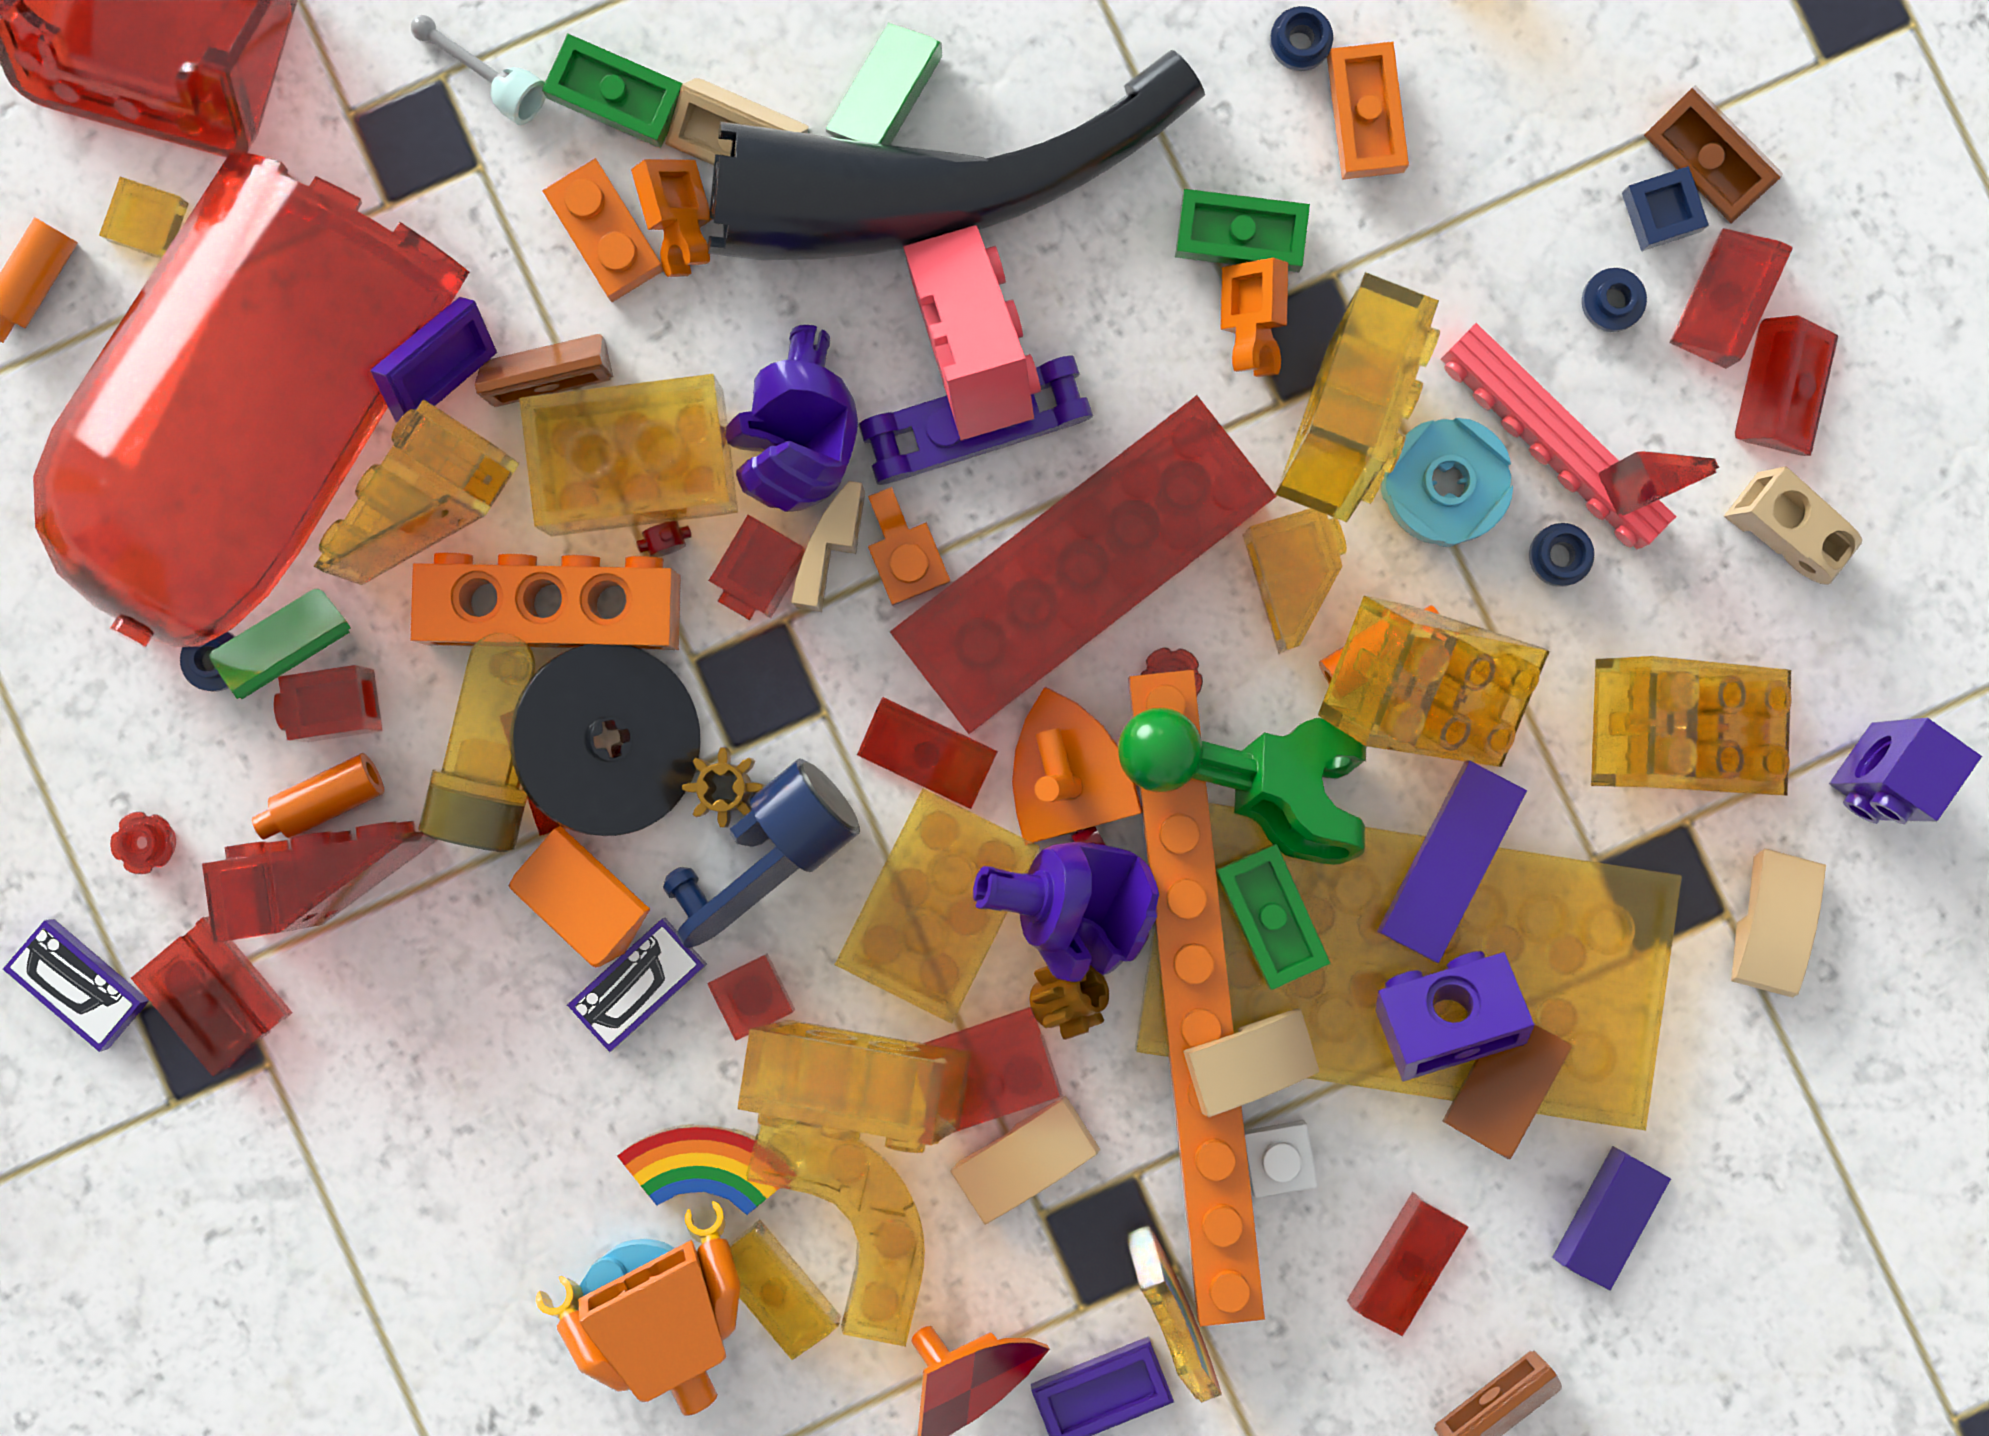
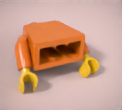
(657, 1322)

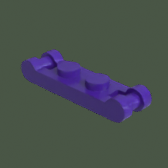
(939, 438)

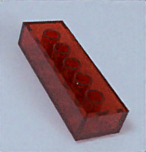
(1083, 565)

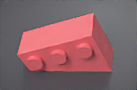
(973, 331)

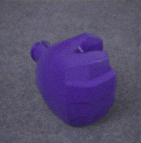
(801, 425)
(1077, 905)

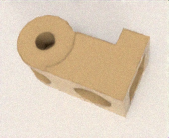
(1795, 524)

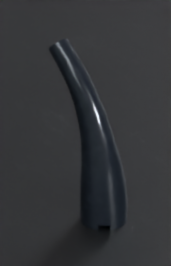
(845, 197)

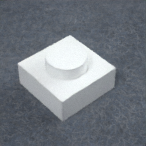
(1280, 1159)

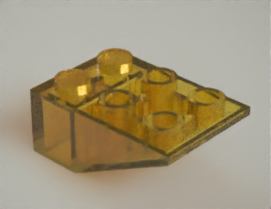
(421, 493)
(1431, 684)
(1690, 726)

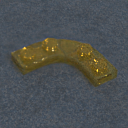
(880, 1212)

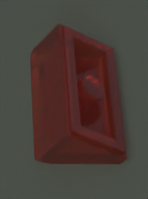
(1730, 296)
(1786, 384)
(1651, 476)
(927, 752)
(1406, 1264)

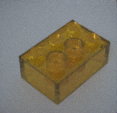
(1360, 399)
(628, 455)
(920, 920)
(854, 1084)

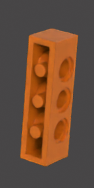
(445, 590)

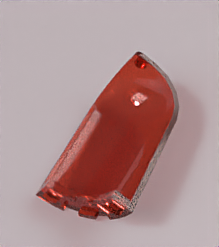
(230, 402)

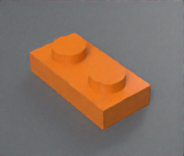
(1367, 110)
(603, 230)

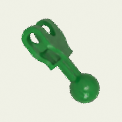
(1273, 778)

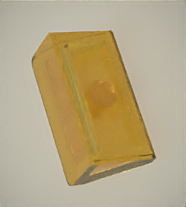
(781, 1292)

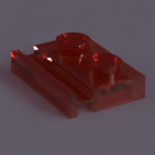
(211, 997)
(1006, 1068)

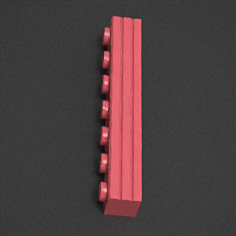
(1549, 431)

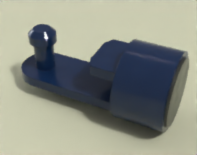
(806, 823)

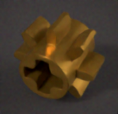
(706, 787)
(1068, 1003)

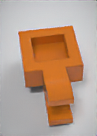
(677, 204)
(1252, 304)
(906, 557)

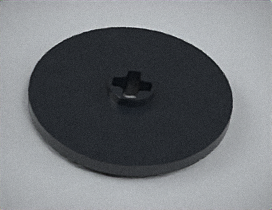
(557, 728)

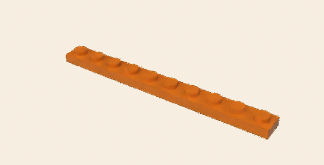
(1197, 1013)

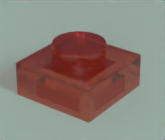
(751, 996)

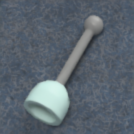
(513, 91)

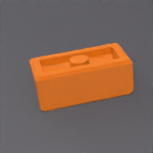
(579, 898)

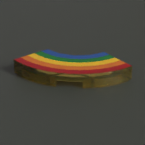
(695, 1161)
(1173, 1314)

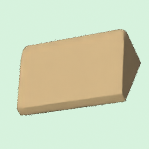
(701, 110)

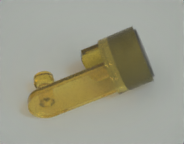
(477, 791)

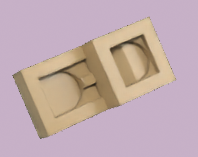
(835, 531)
(1780, 924)
(1251, 1062)
(1025, 1160)

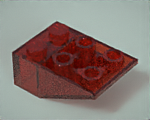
(281, 890)

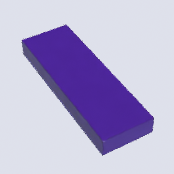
(1452, 861)

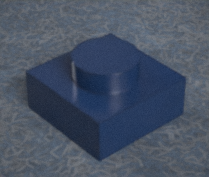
(1665, 208)

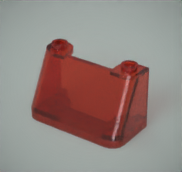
(150, 66)

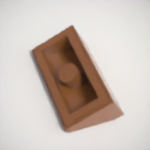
(1720, 156)
(544, 370)
(1506, 1092)
(1503, 1400)

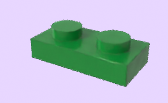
(612, 90)
(1241, 229)
(1272, 916)

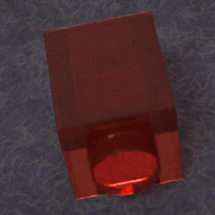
(756, 569)
(328, 704)

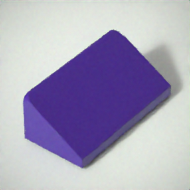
(1611, 1218)

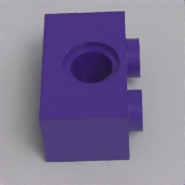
(1904, 771)
(1427, 1043)

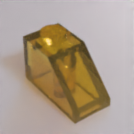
(1294, 570)

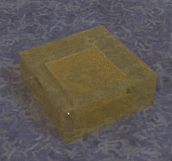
(143, 218)

